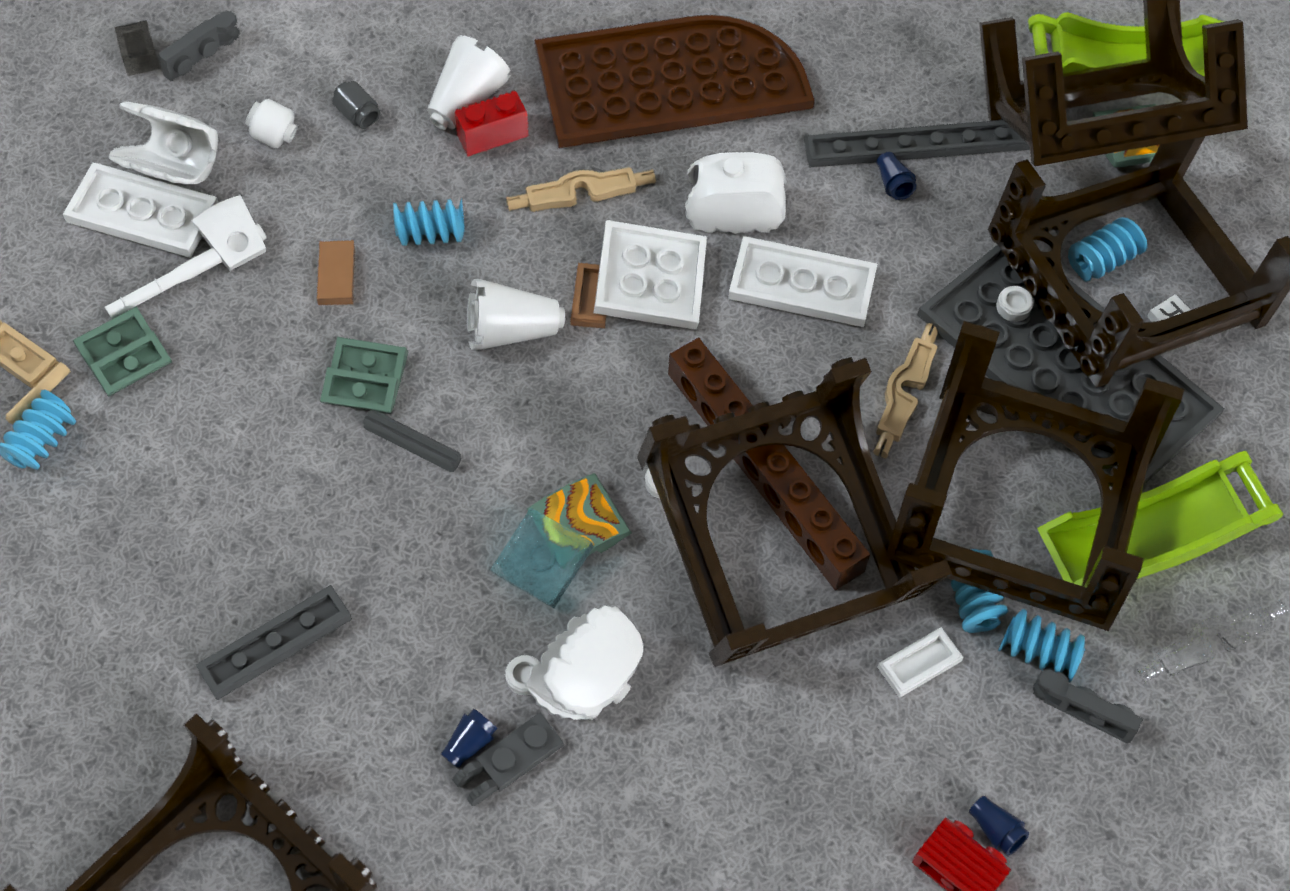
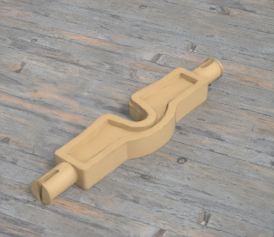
(563, 193)
(900, 403)

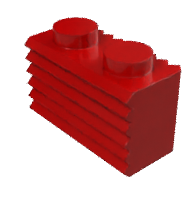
(491, 123)
(959, 861)

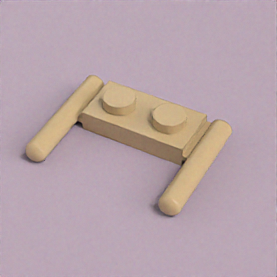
(29, 365)

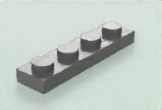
(273, 642)

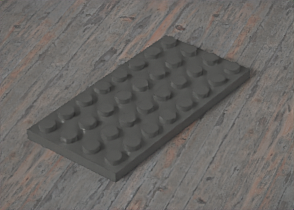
(1036, 360)

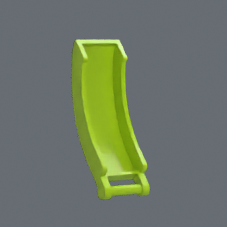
(1097, 44)
(1171, 520)

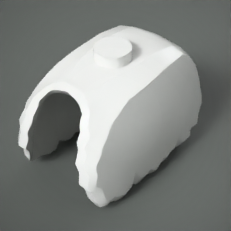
(177, 150)
(736, 193)
(587, 665)

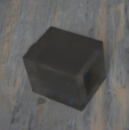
(137, 48)

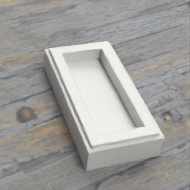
(920, 662)

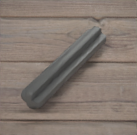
(412, 440)

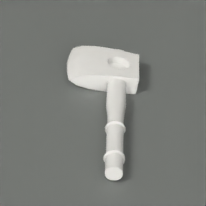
(232, 240)

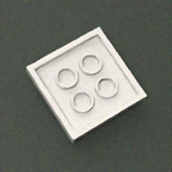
(650, 275)

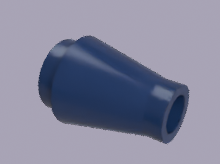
(896, 177)
(468, 738)
(999, 826)

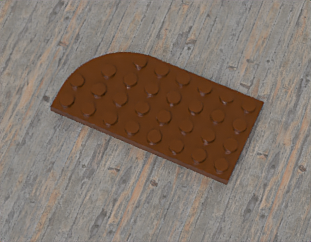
(667, 77)

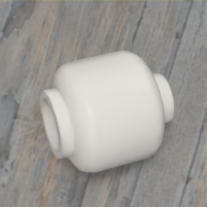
(271, 123)

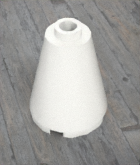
(465, 79)
(510, 315)

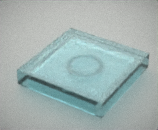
(542, 558)

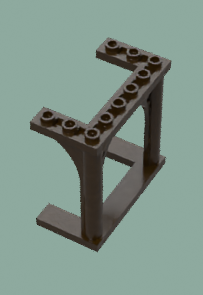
(1040, 102)
(1120, 332)
(839, 414)
(1109, 568)
(205, 778)

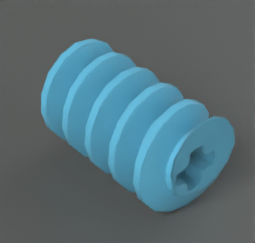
(429, 222)
(1107, 248)
(36, 431)
(978, 606)
(1044, 644)

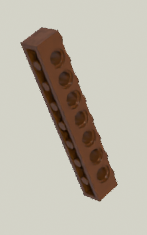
(772, 469)

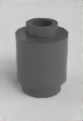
(356, 104)

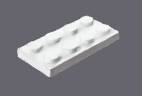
(138, 209)
(803, 281)

